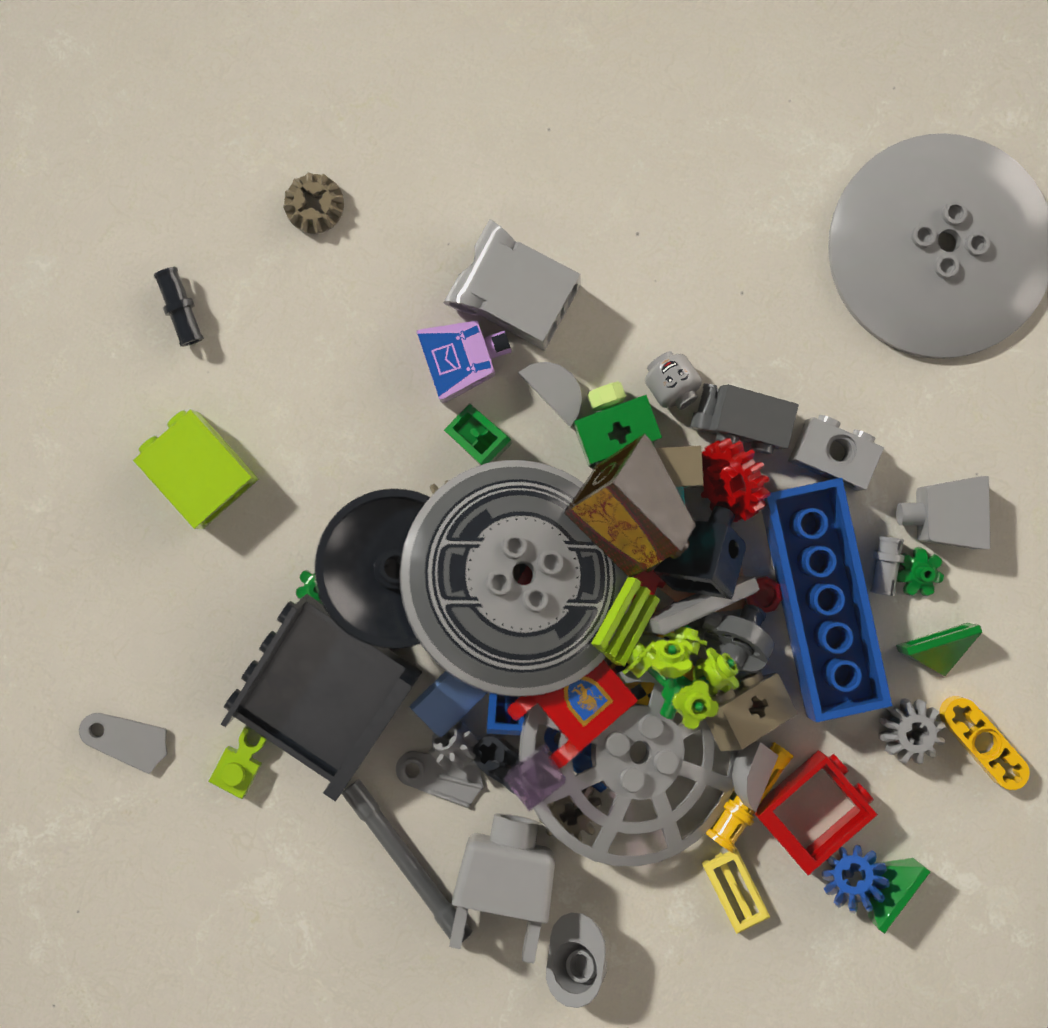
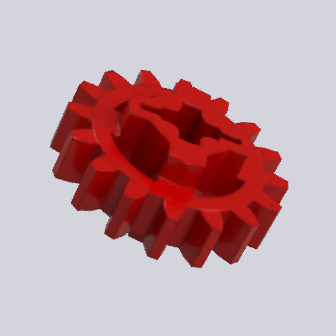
(733, 479)

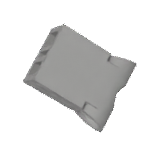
(515, 287)

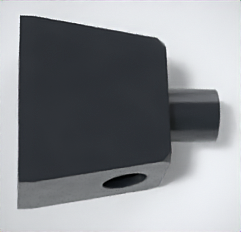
(711, 560)

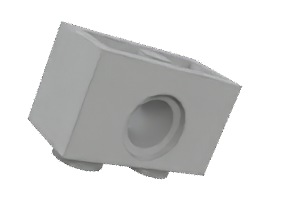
(813, 452)

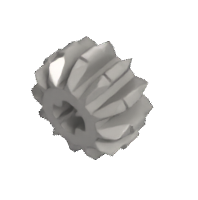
(922, 738)

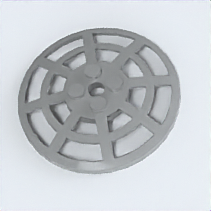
(632, 779)

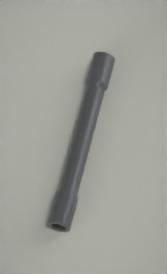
(370, 813)

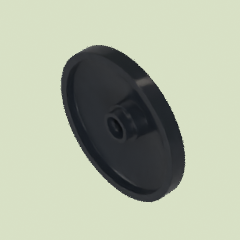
(361, 567)

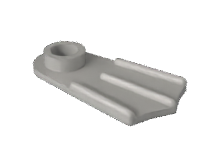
(126, 740)
(452, 785)

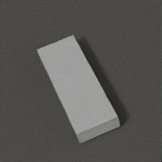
(696, 607)

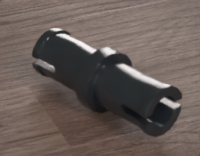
(178, 306)

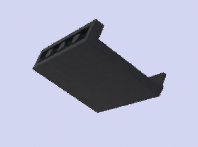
(321, 693)

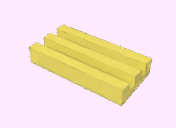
(721, 861)

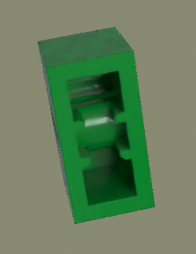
(633, 415)

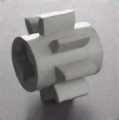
(454, 747)

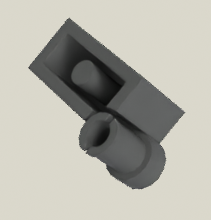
(745, 417)

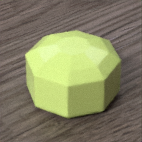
(606, 396)

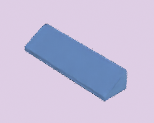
(446, 703)

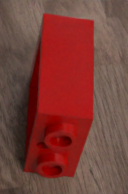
(838, 833)

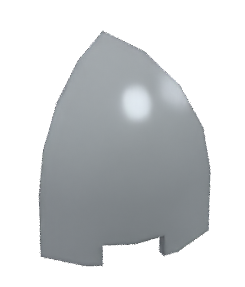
(752, 773)

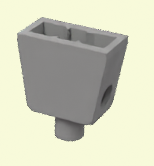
(951, 513)

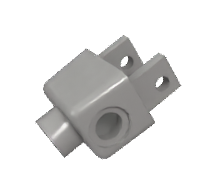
(506, 877)

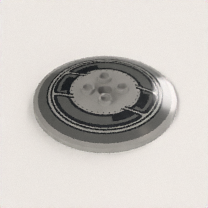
(463, 587)

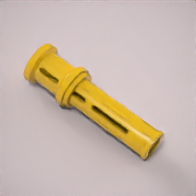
(737, 815)

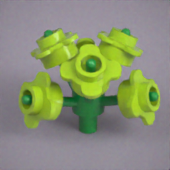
(672, 661)

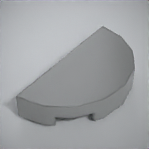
(556, 388)

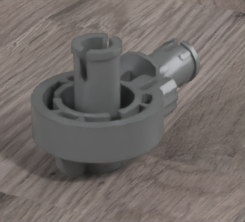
(737, 637)

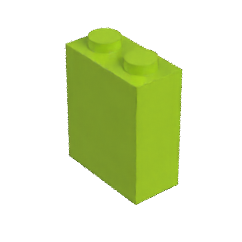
(195, 468)

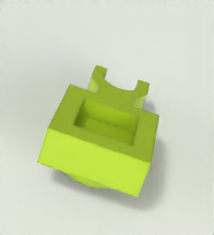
(238, 767)

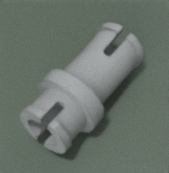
(887, 565)

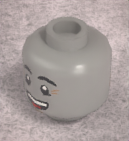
(673, 380)

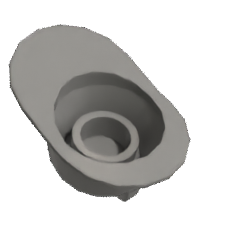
(576, 960)

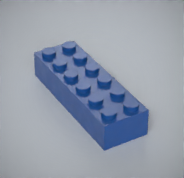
(825, 601)

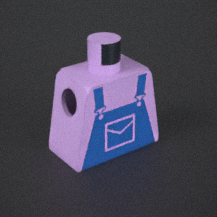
(460, 356)

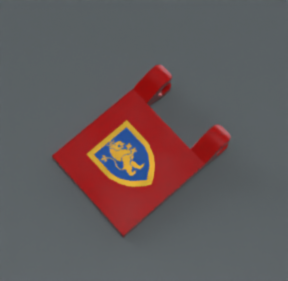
(580, 709)

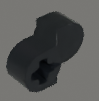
(493, 756)

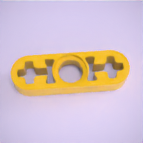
(1009, 756)

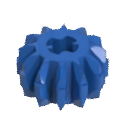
(865, 888)

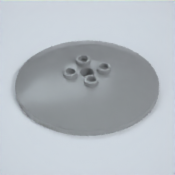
(890, 256)

